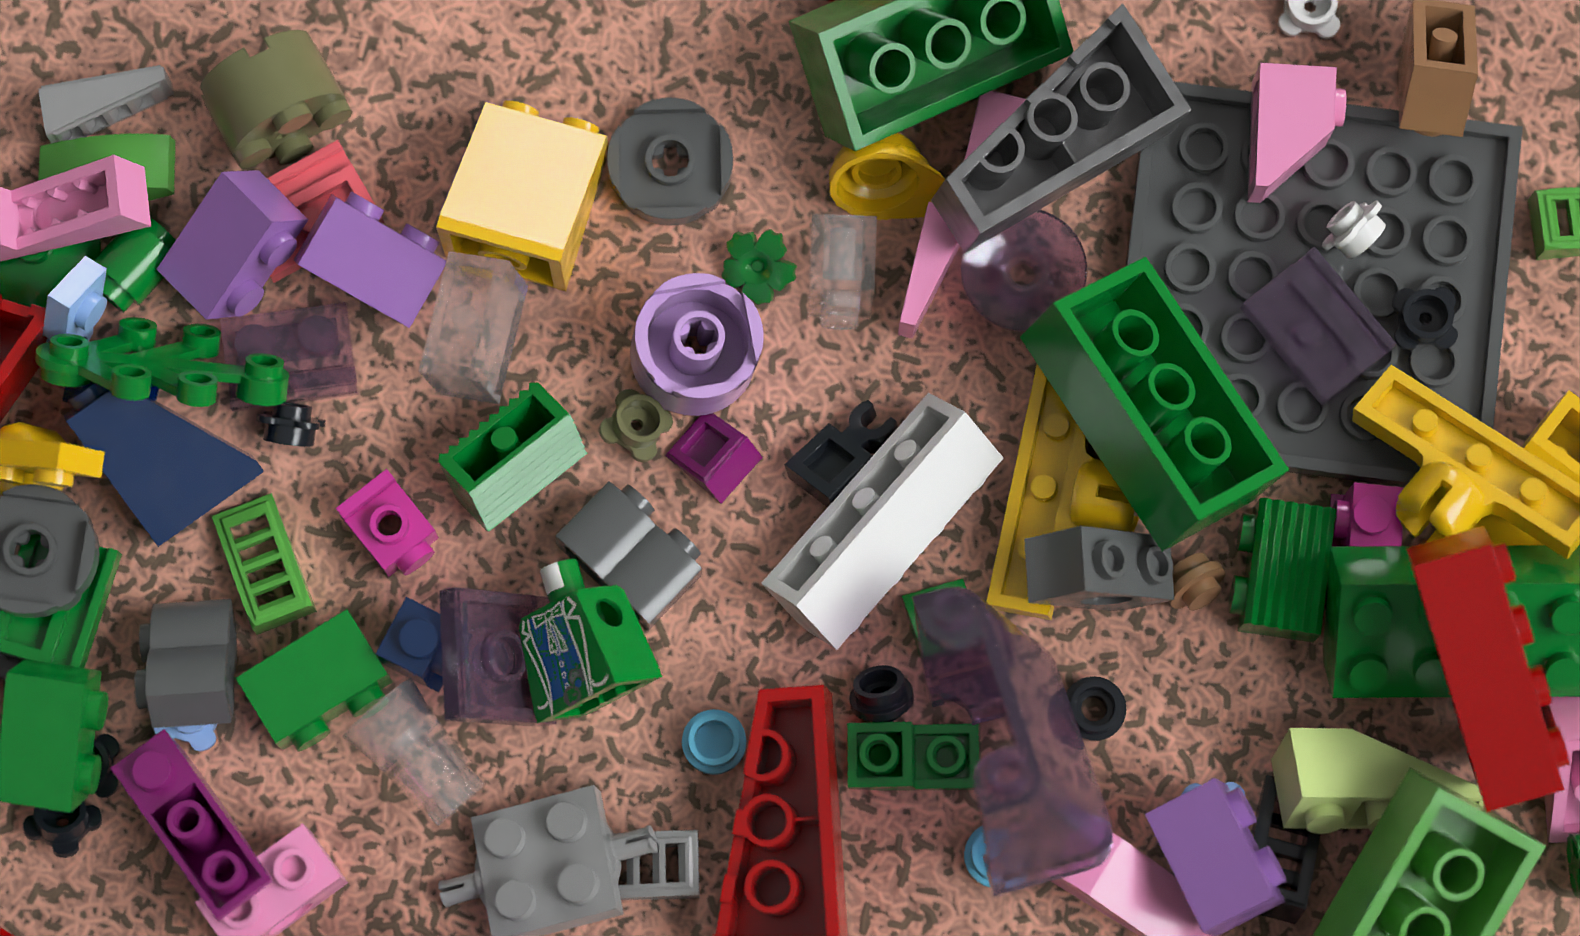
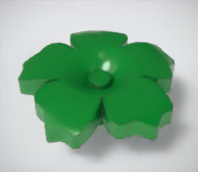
(758, 265)

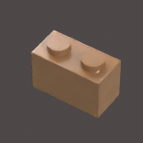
(1437, 68)

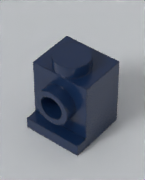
(414, 645)

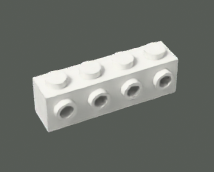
(883, 520)

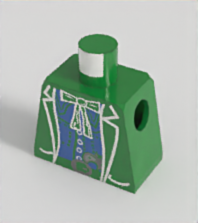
(582, 646)

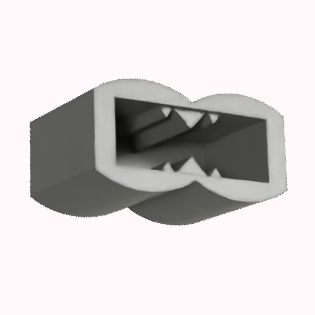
(625, 548)
(189, 663)

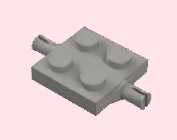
(548, 865)

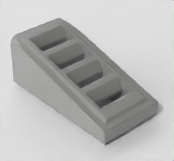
(94, 103)
(688, 858)

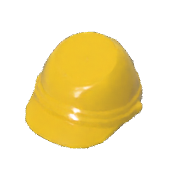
(884, 180)

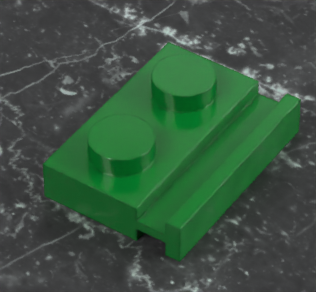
(67, 634)

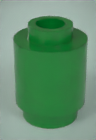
(132, 264)

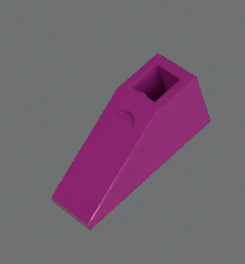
(192, 824)

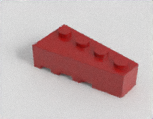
(1487, 669)
(787, 823)

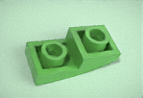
(152, 151)

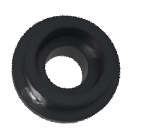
(881, 694)
(1112, 699)

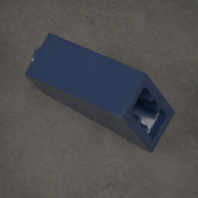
(159, 459)

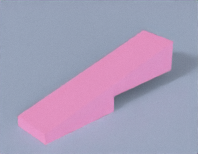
(74, 207)
(936, 243)

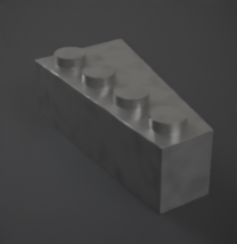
(1077, 124)

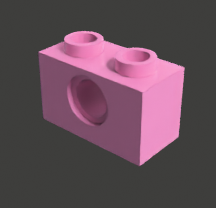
(301, 880)

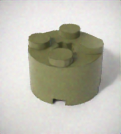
(274, 99)

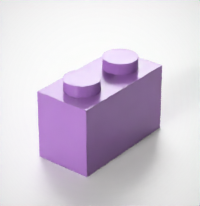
(233, 245)
(371, 259)
(1217, 856)

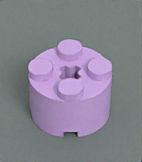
(720, 320)

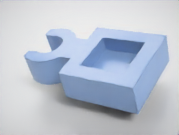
(76, 301)

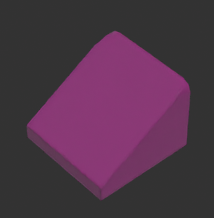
(714, 455)

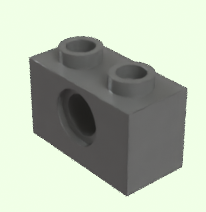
(1097, 569)

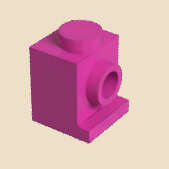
(365, 510)
(1367, 516)

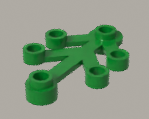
(75, 362)

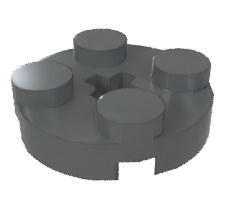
(643, 138)
(72, 555)

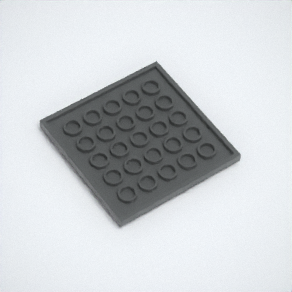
(1446, 227)

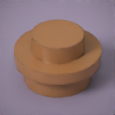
(1196, 582)

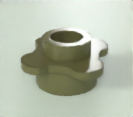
(640, 408)

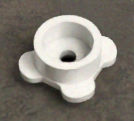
(1321, 21)
(1354, 228)

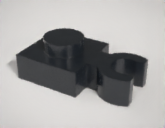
(835, 456)

